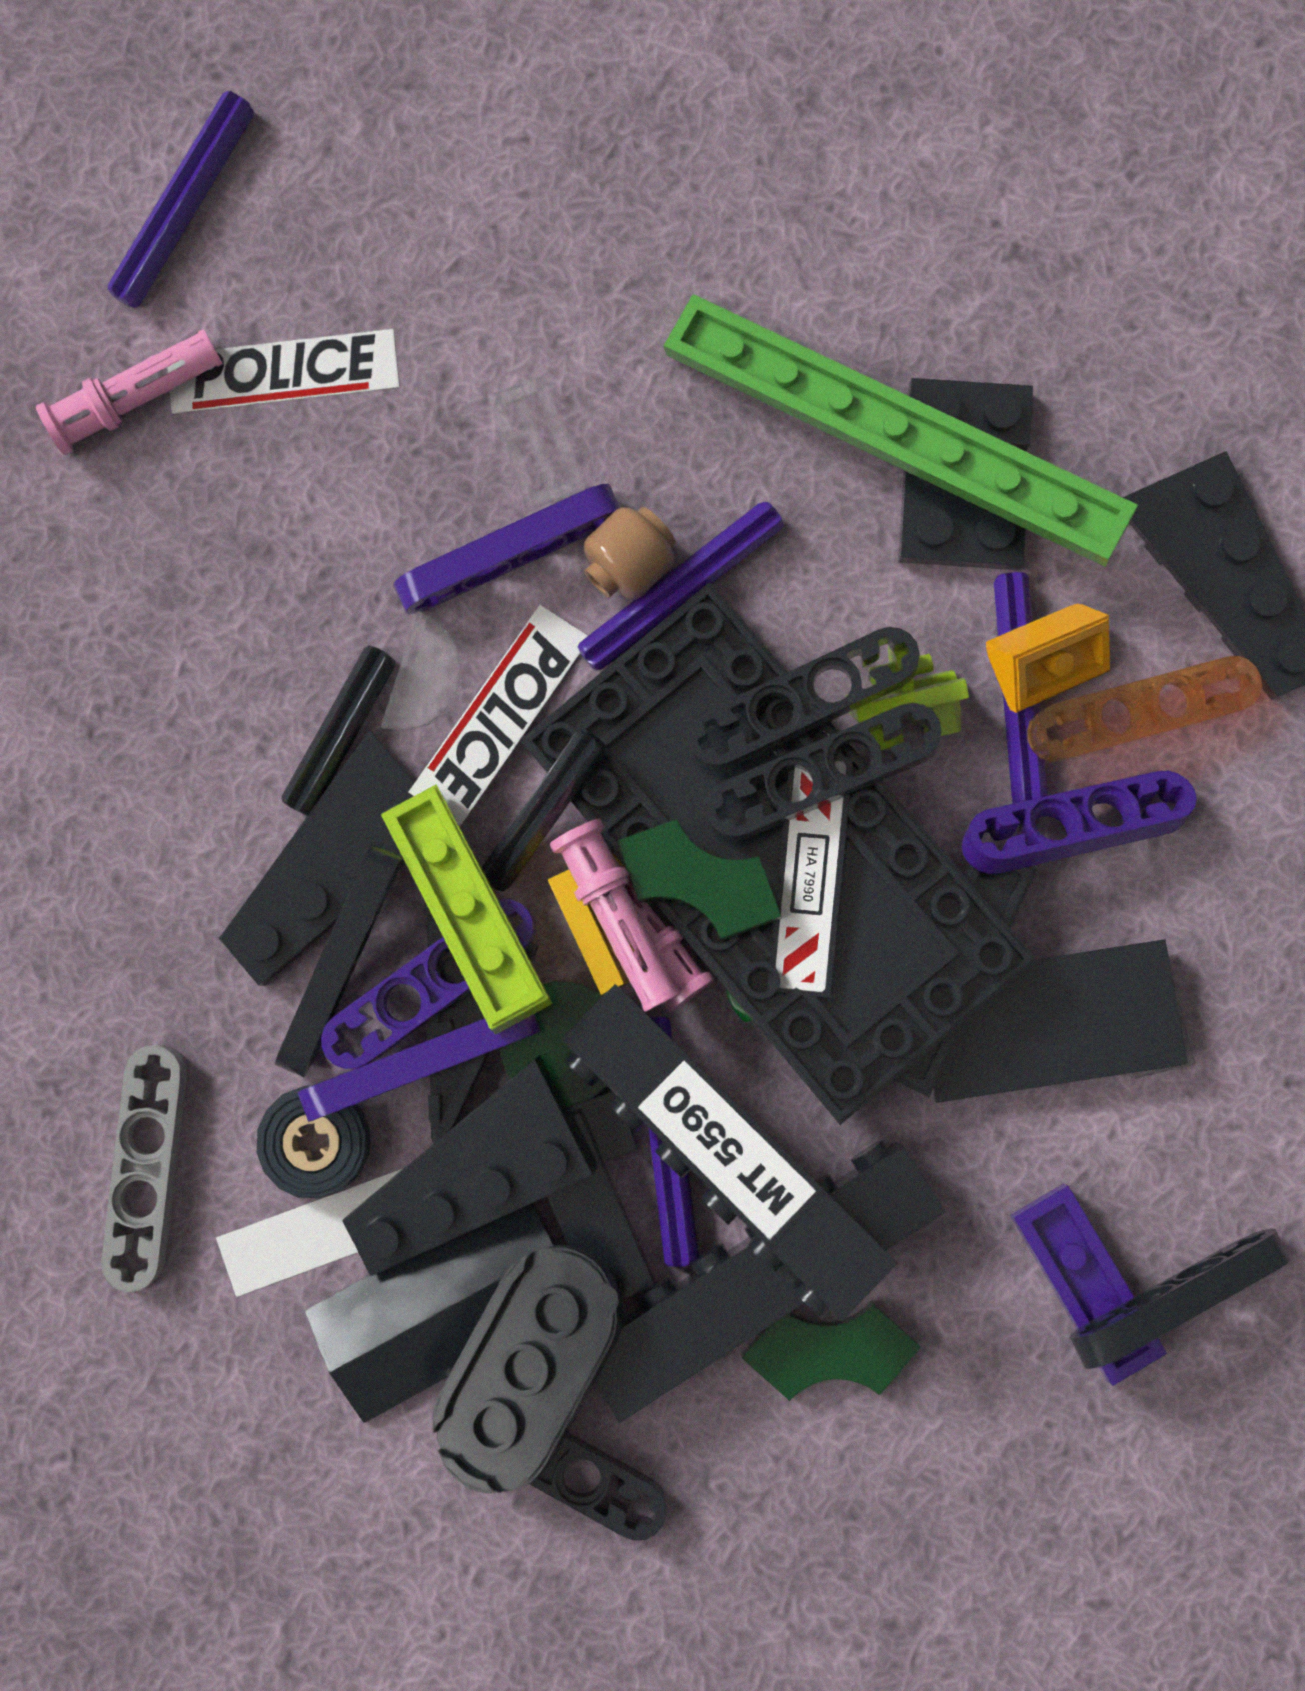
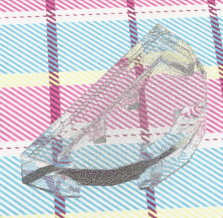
(426, 678)

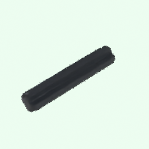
(339, 729)
(543, 809)

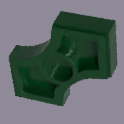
(671, 867)
(804, 1352)

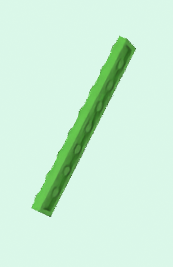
(901, 430)

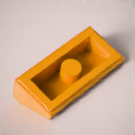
(1050, 655)

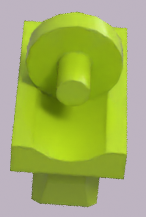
(936, 691)

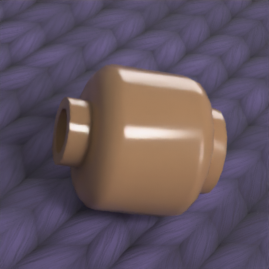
(629, 553)

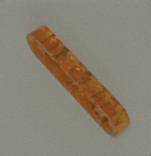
(1144, 708)

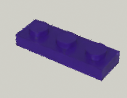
(1079, 1269)

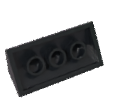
(413, 1320)

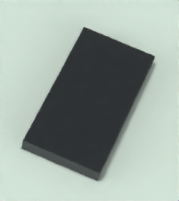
(1070, 1024)

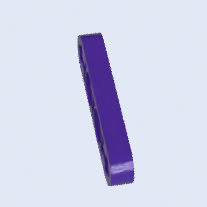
(505, 549)
(1076, 814)
(425, 978)
(409, 1066)

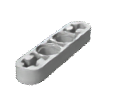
(134, 1165)

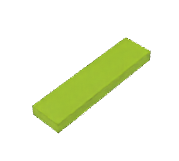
(466, 910)

